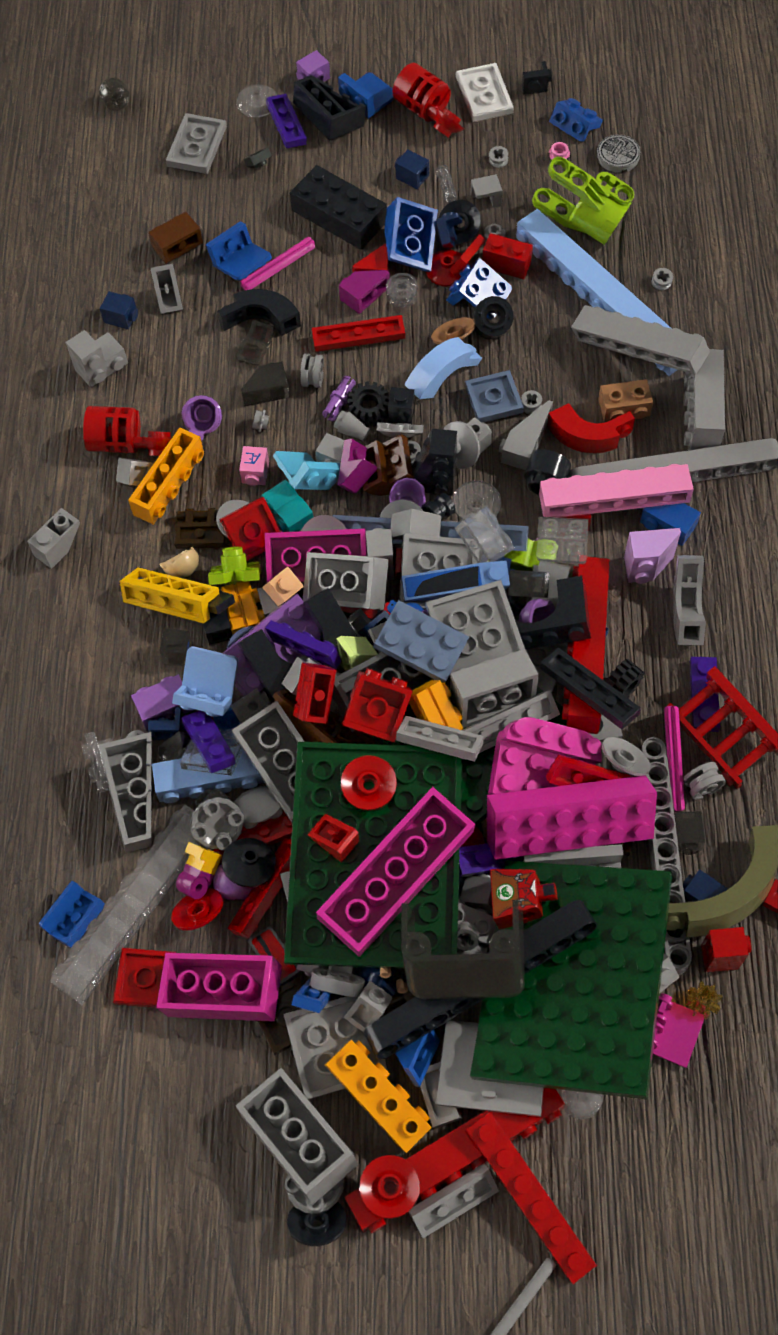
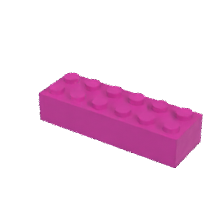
(570, 817)
(395, 871)

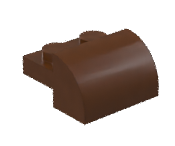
(392, 464)

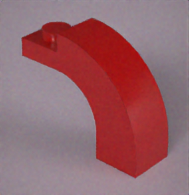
(588, 436)

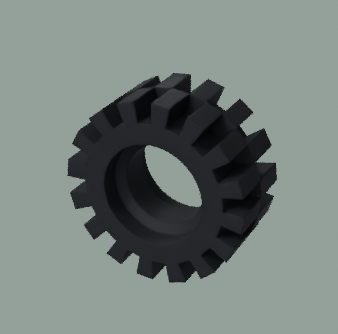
(369, 392)
(625, 677)

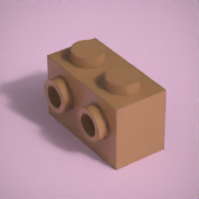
(625, 397)

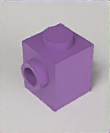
(314, 65)

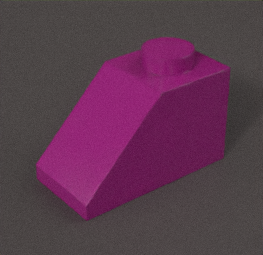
(363, 288)

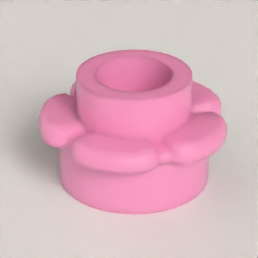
(559, 149)

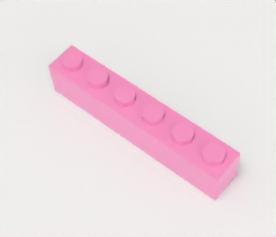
(616, 491)

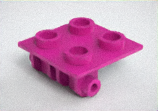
(675, 1031)

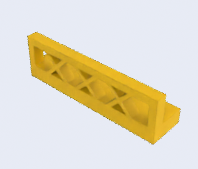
(166, 596)

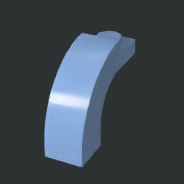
(439, 364)

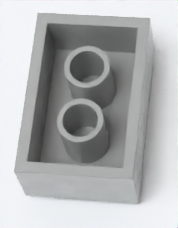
(492, 686)

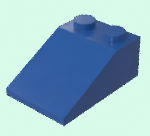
(410, 233)

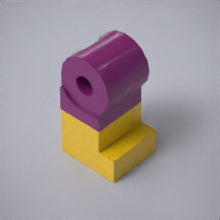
(198, 871)

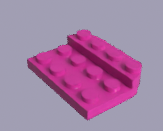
(529, 749)

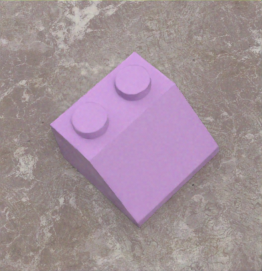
(649, 553)

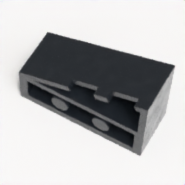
(327, 109)
(436, 462)

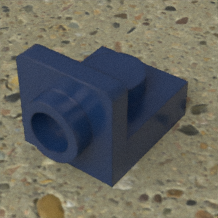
(446, 229)
(165, 728)

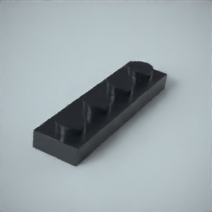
(590, 688)

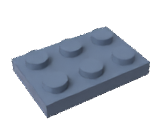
(421, 642)

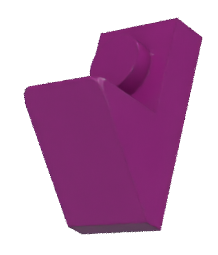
(354, 468)

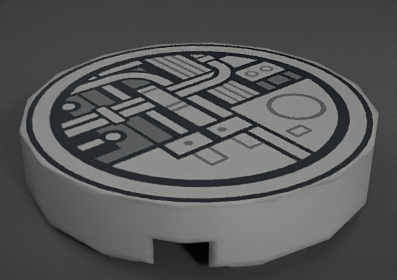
(618, 153)

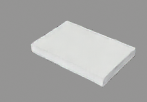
(484, 92)

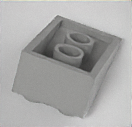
(351, 579)

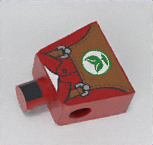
(521, 886)

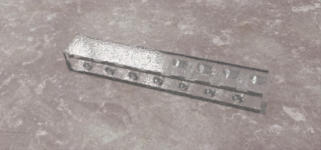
(126, 910)

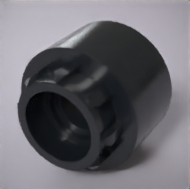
(495, 305)
(545, 465)

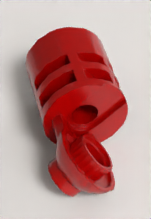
(426, 97)
(119, 431)

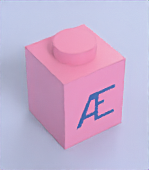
(254, 465)

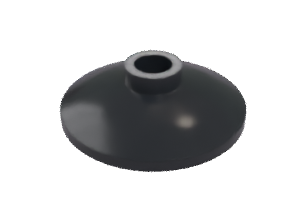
(469, 214)
(249, 872)
(317, 1228)

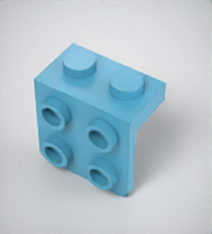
(305, 472)

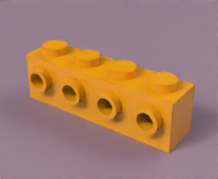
(166, 476)
(378, 1096)

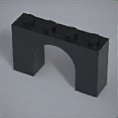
(566, 623)
(270, 666)

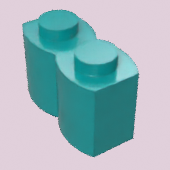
(287, 507)

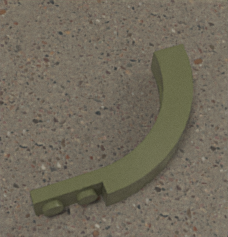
(739, 900)

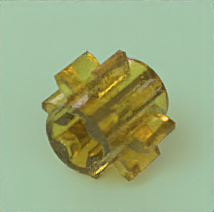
(699, 1005)

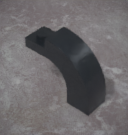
(260, 305)

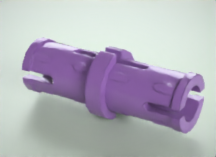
(338, 398)

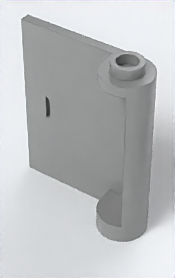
(461, 1091)

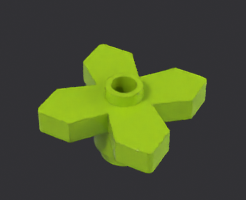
(234, 568)

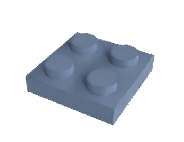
(494, 396)

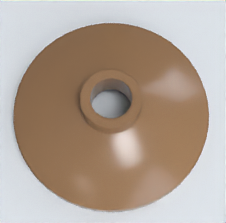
(454, 328)

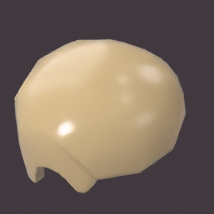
(182, 564)

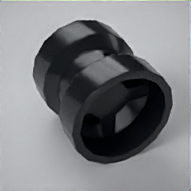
(441, 506)

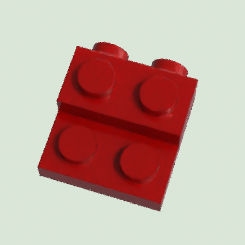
(377, 705)

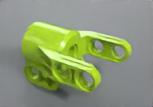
(598, 207)

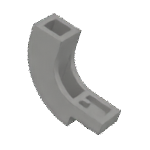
(687, 600)

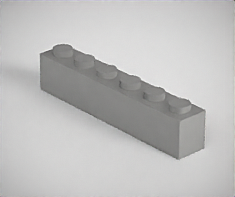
(641, 339)

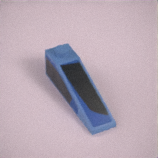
(453, 580)

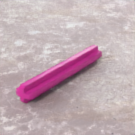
(278, 263)
(674, 756)

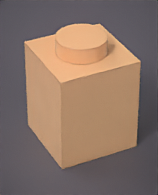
(283, 586)

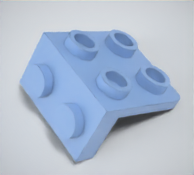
(207, 681)

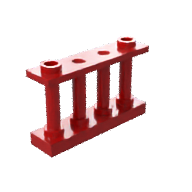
(734, 703)

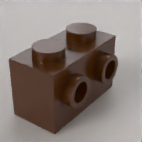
(175, 237)

